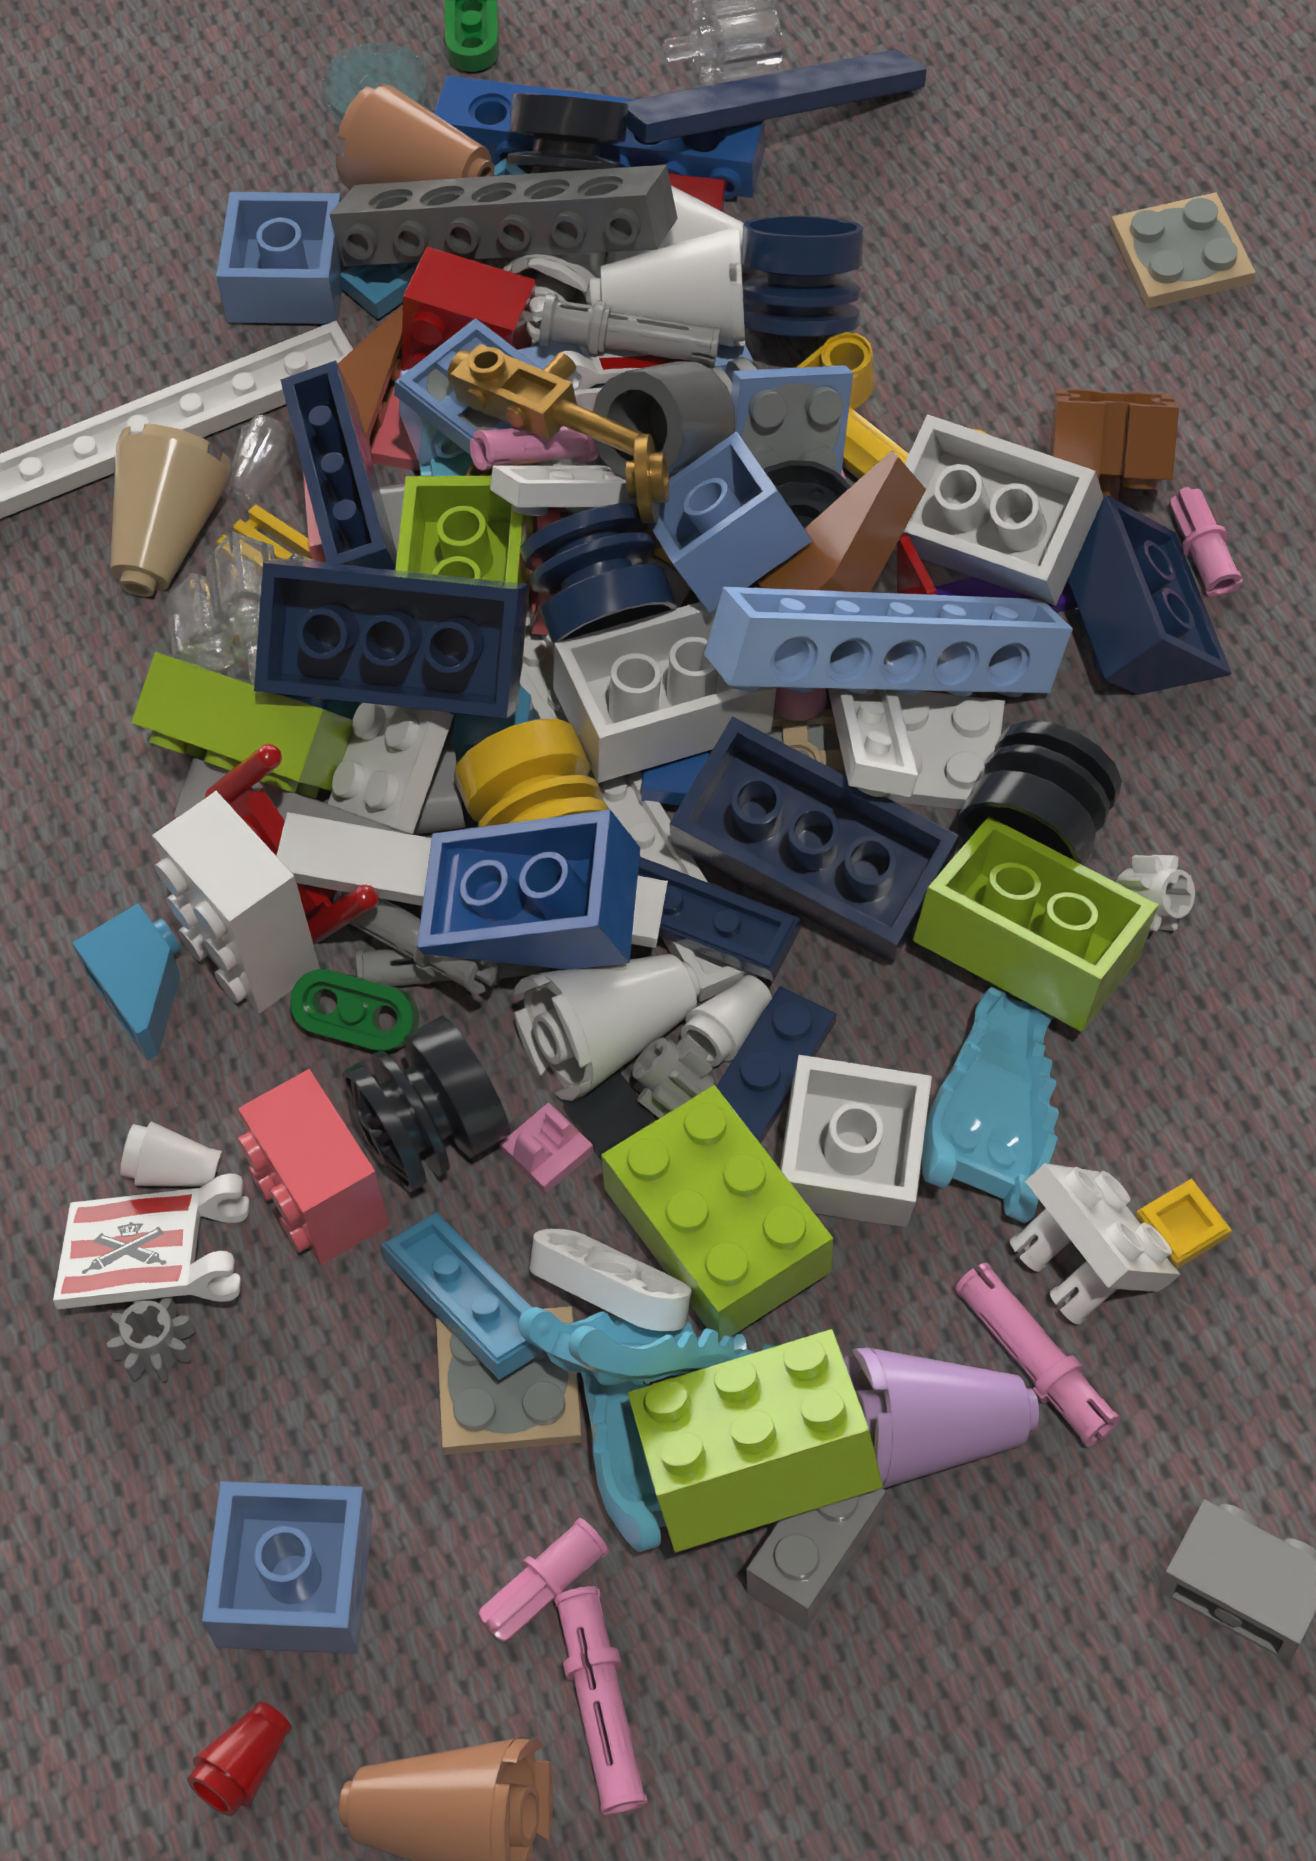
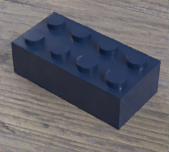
(390, 637)
(811, 839)

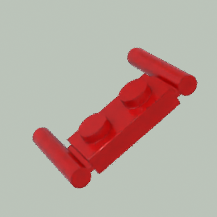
(268, 824)

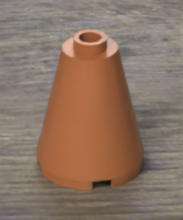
(403, 141)
(453, 1803)

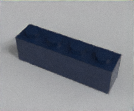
(338, 469)

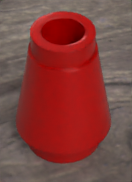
(239, 1759)

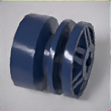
(801, 284)
(595, 571)

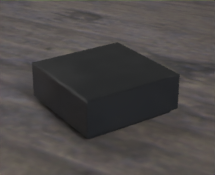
(608, 1113)

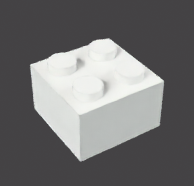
(855, 1139)

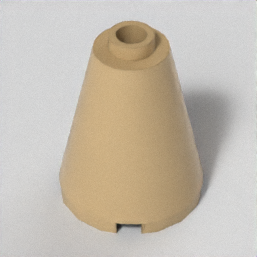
(160, 503)

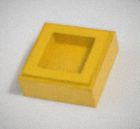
(1185, 1222)

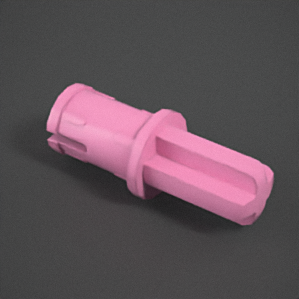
(1205, 542)
(542, 1580)

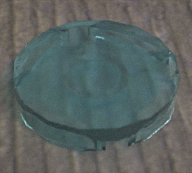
(371, 65)

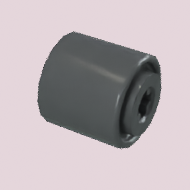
(676, 403)

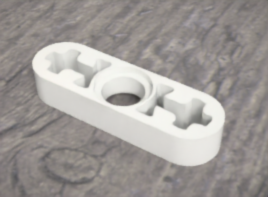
(610, 1279)

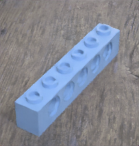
(885, 642)

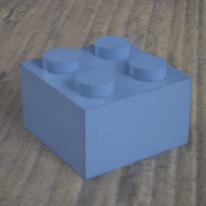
(280, 258)
(726, 522)
(288, 1567)

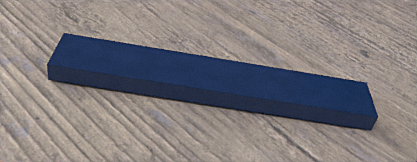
(773, 95)

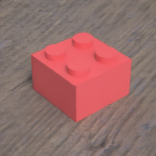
(311, 1168)

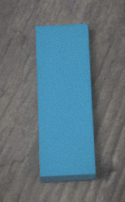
(462, 1292)

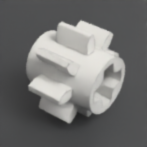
(1160, 882)

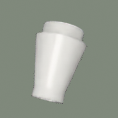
(727, 1019)
(167, 1159)

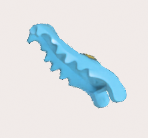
(994, 1107)
(625, 1351)
(622, 1464)

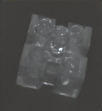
(730, 39)
(217, 615)

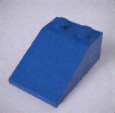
(533, 892)

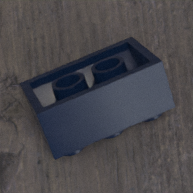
(1142, 605)

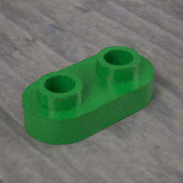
(472, 33)
(356, 1011)

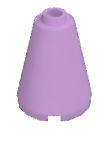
(937, 1412)

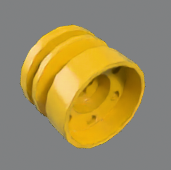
(528, 775)

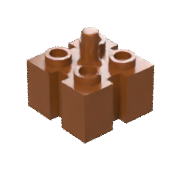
(1116, 436)

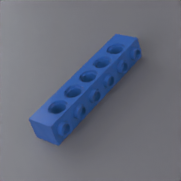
(484, 111)

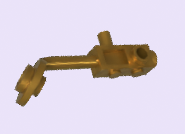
(545, 402)

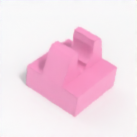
(546, 1148)

